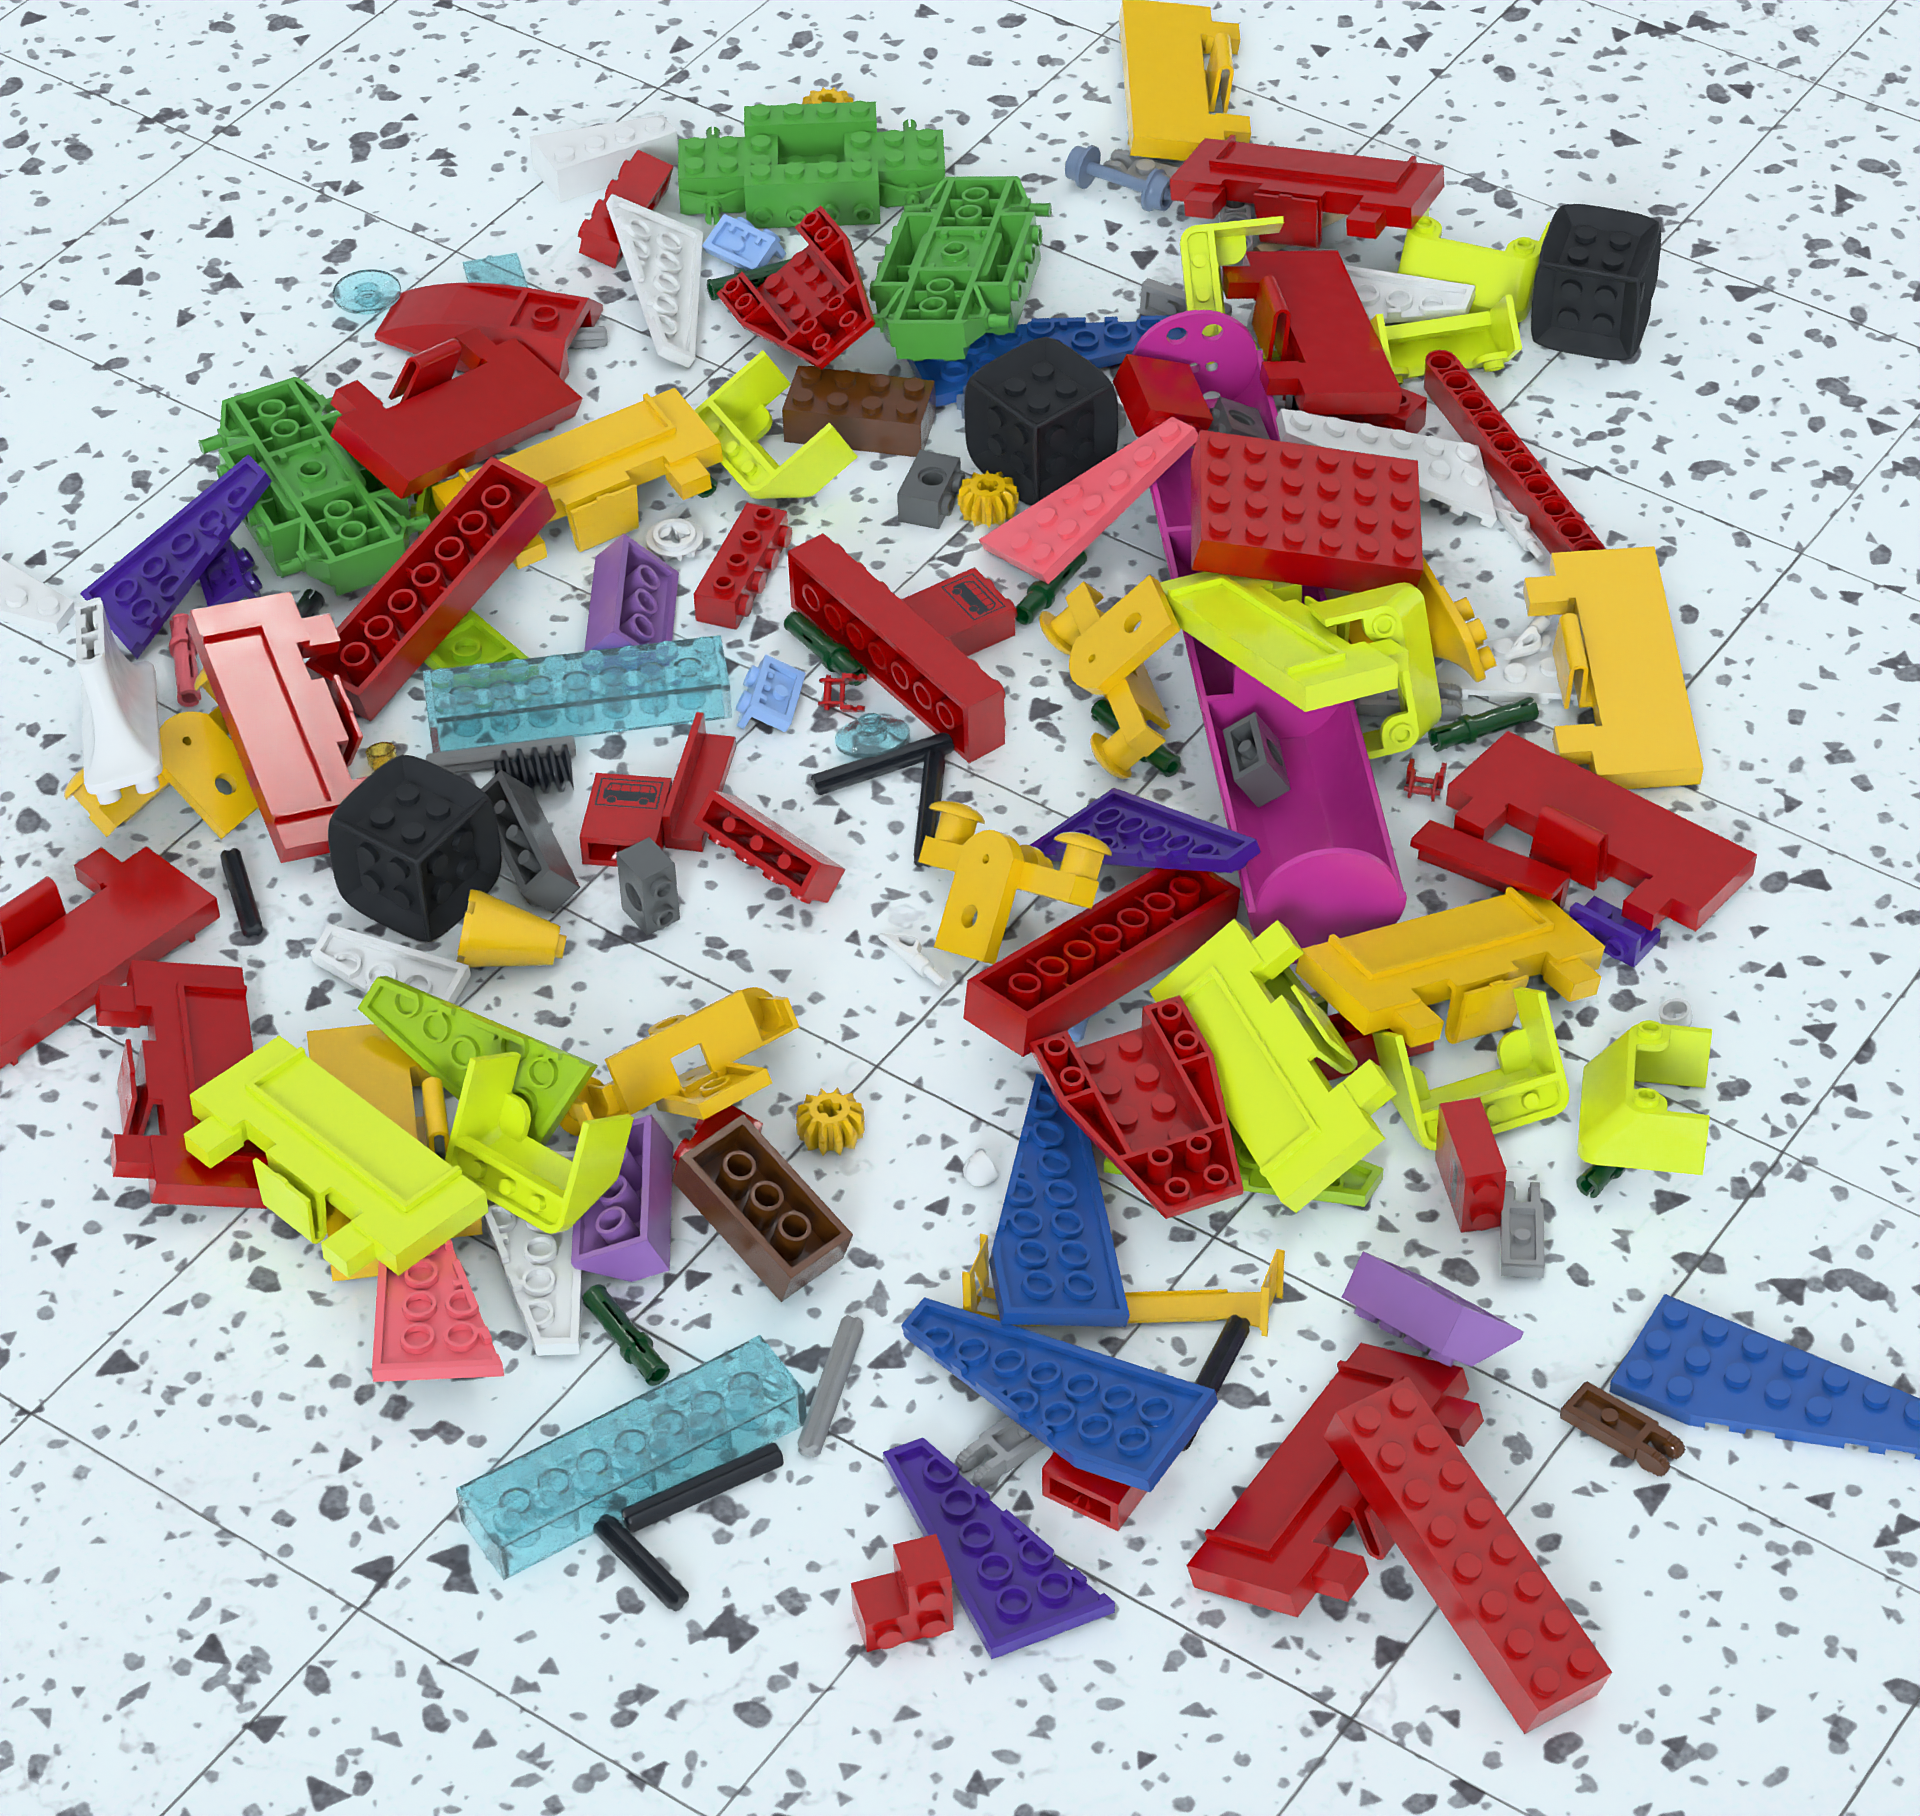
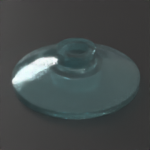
(366, 291)
(872, 736)

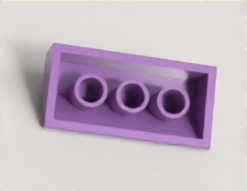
(630, 597)
(630, 1224)
(1426, 1313)

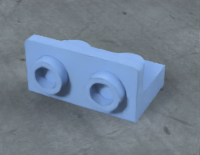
(742, 244)
(770, 694)

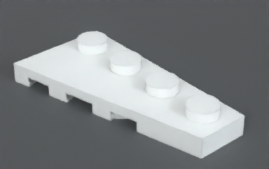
(363, 958)

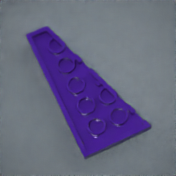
(161, 570)
(1153, 836)
(998, 1565)

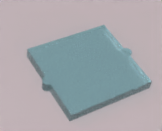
(498, 270)

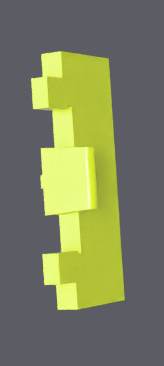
(1280, 642)
(1266, 1064)
(336, 1149)

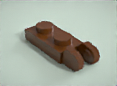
(1622, 1428)

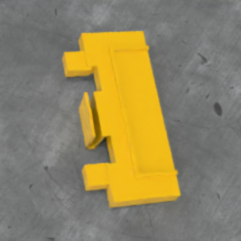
(1167, 82)
(600, 464)
(1623, 664)
(1459, 955)
(384, 1077)

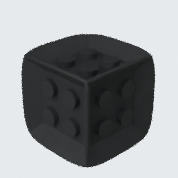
(1595, 281)
(1040, 417)
(414, 847)

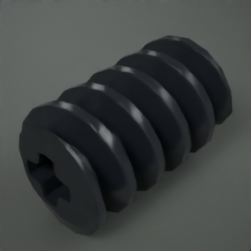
(538, 769)

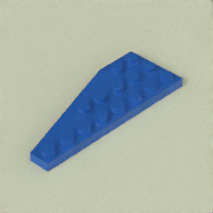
(1098, 342)
(1053, 1237)
(1732, 1376)
(1072, 1399)

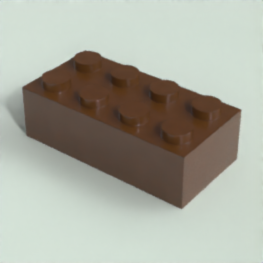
(865, 408)
(762, 1207)

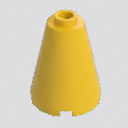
(506, 935)

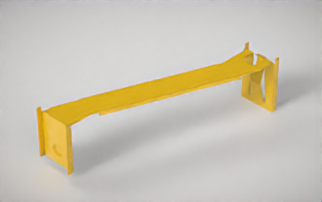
(1159, 1305)

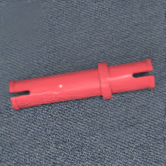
(185, 662)

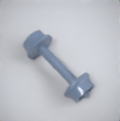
(1084, 165)

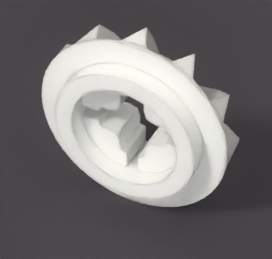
(685, 531)

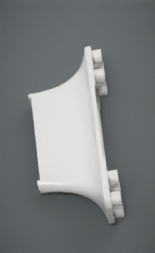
(117, 711)

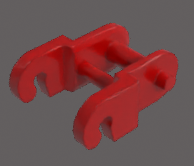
(844, 680)
(1411, 778)

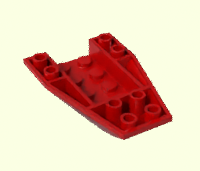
(811, 303)
(535, 317)
(1150, 1106)

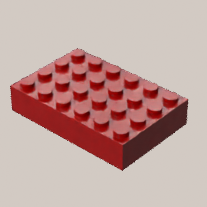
(1304, 513)

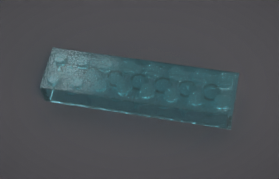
(577, 693)
(630, 1453)

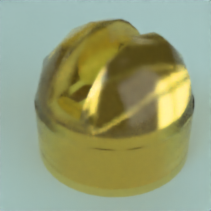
(379, 754)

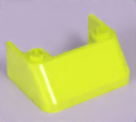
(1208, 248)
(1488, 269)
(1474, 338)
(740, 419)
(1401, 615)
(1521, 1091)
(1633, 1125)
(516, 1170)

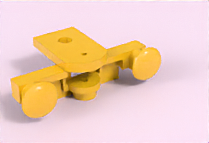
(1110, 660)
(193, 757)
(991, 870)
(647, 1076)

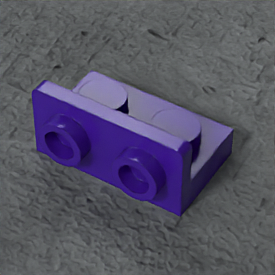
(230, 576)
(1620, 936)

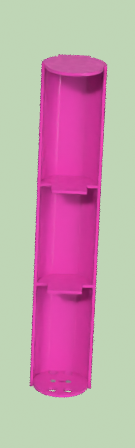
(1326, 840)

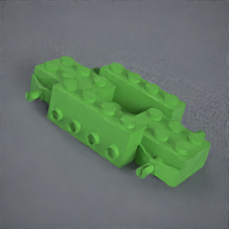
(807, 159)
(958, 267)
(322, 505)

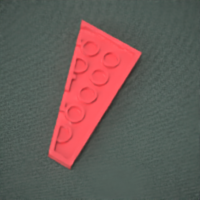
(1071, 518)
(430, 1323)

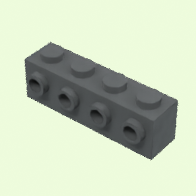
(530, 844)

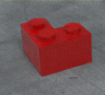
(908, 1602)

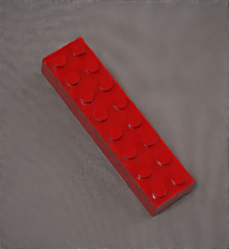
(434, 585)
(898, 647)
(1099, 955)
(1467, 1555)

